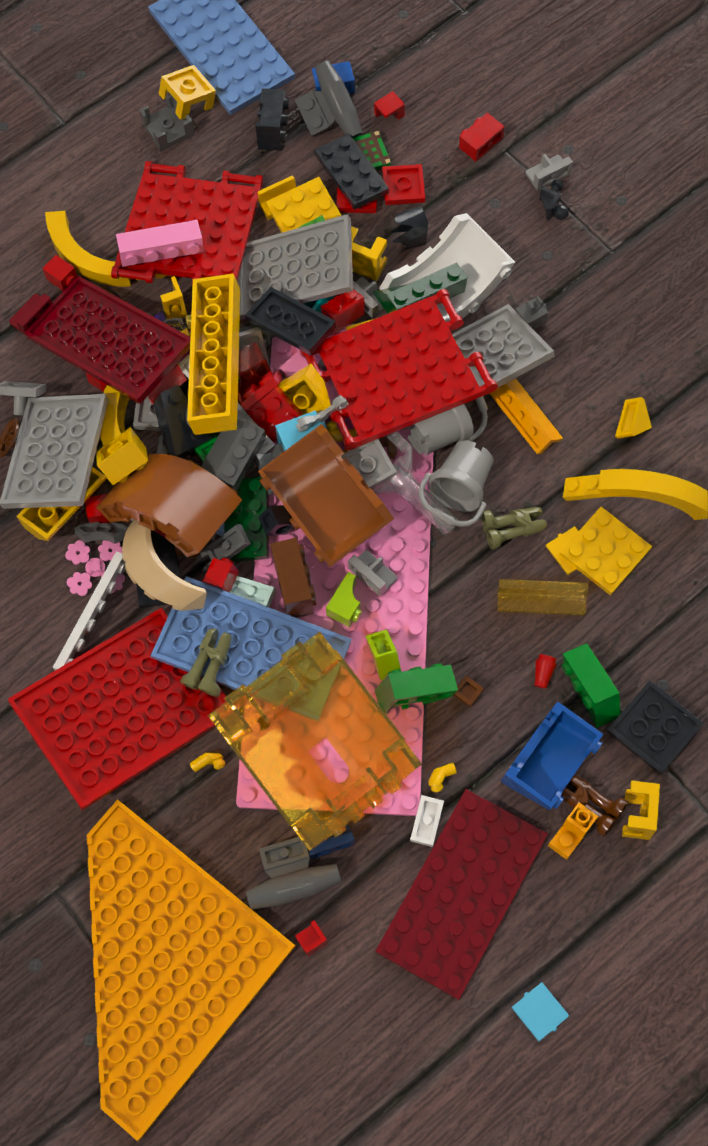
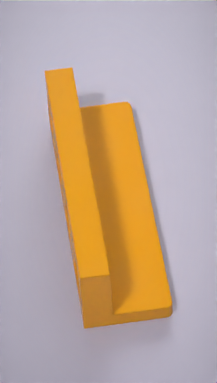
(526, 416)

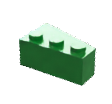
(592, 685)
(416, 686)

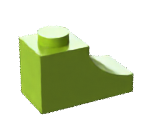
(343, 605)
(383, 653)

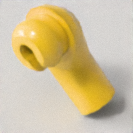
(335, 433)
(208, 759)
(438, 776)

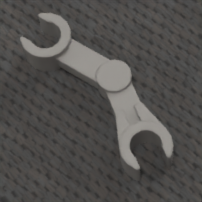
(308, 421)

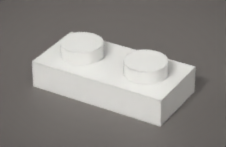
(427, 821)

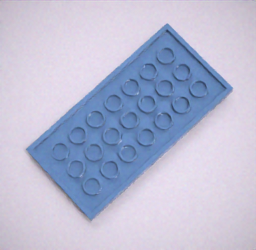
(224, 48)
(256, 631)

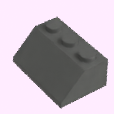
(234, 453)

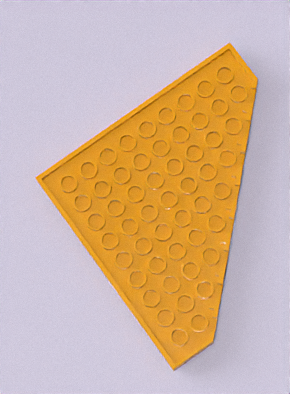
(168, 964)

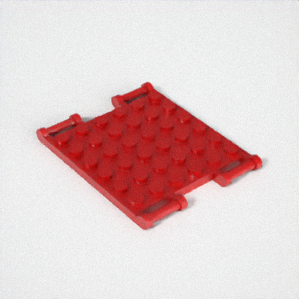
(222, 212)
(400, 370)

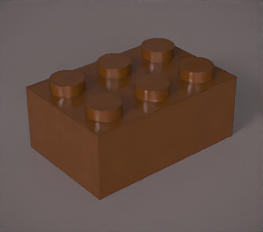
(293, 577)

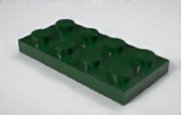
(254, 502)

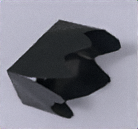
(414, 225)

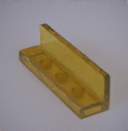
(542, 597)

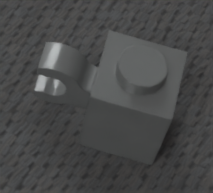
(534, 312)

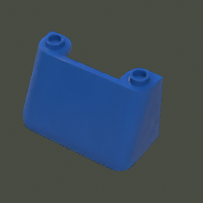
(552, 757)

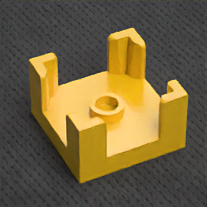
(187, 88)
(368, 261)
(647, 796)

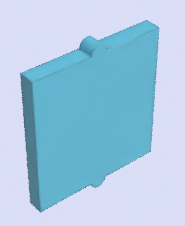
(540, 1011)

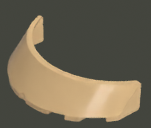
(153, 576)

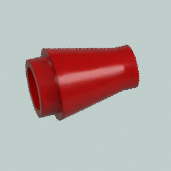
(544, 669)

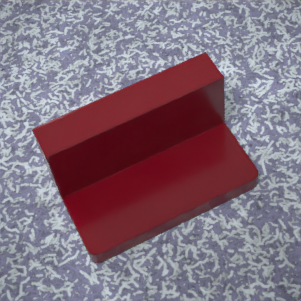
(30, 312)

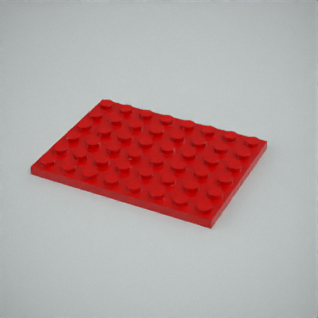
(113, 712)

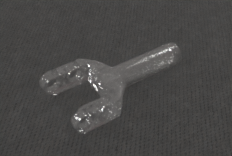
(408, 486)

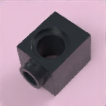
(276, 520)

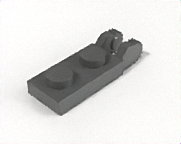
(225, 546)

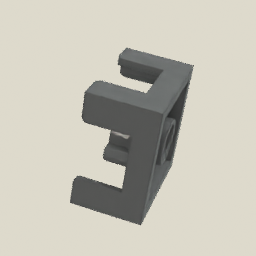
(165, 126)

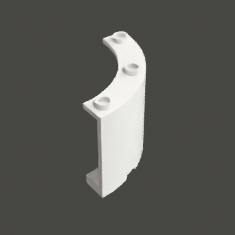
(474, 252)

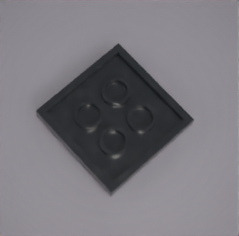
(655, 727)

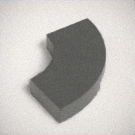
(101, 531)

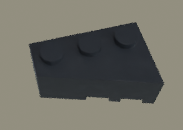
(272, 119)
(171, 417)

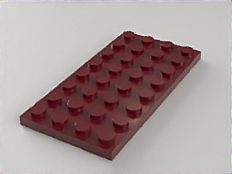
(109, 339)
(461, 894)

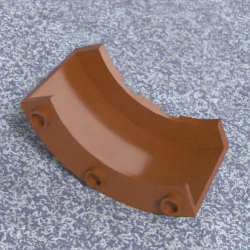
(325, 495)
(175, 499)

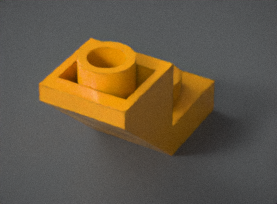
(573, 831)

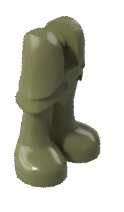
(520, 518)
(217, 655)

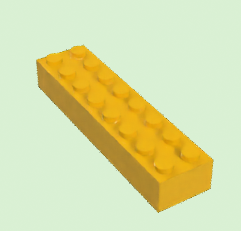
(214, 355)

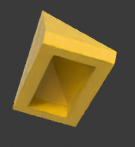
(633, 418)

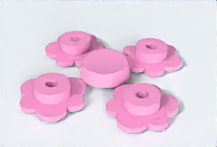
(94, 567)

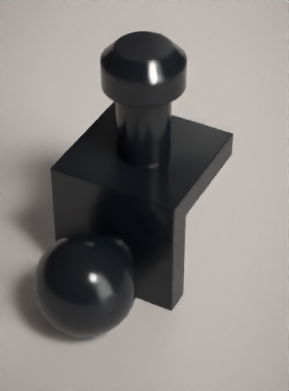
(550, 200)

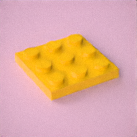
(302, 205)
(605, 550)

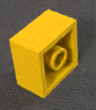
(122, 456)

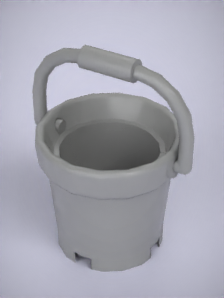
(446, 428)
(459, 483)

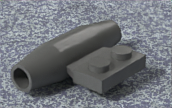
(329, 105)
(290, 875)

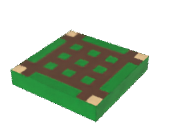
(373, 149)

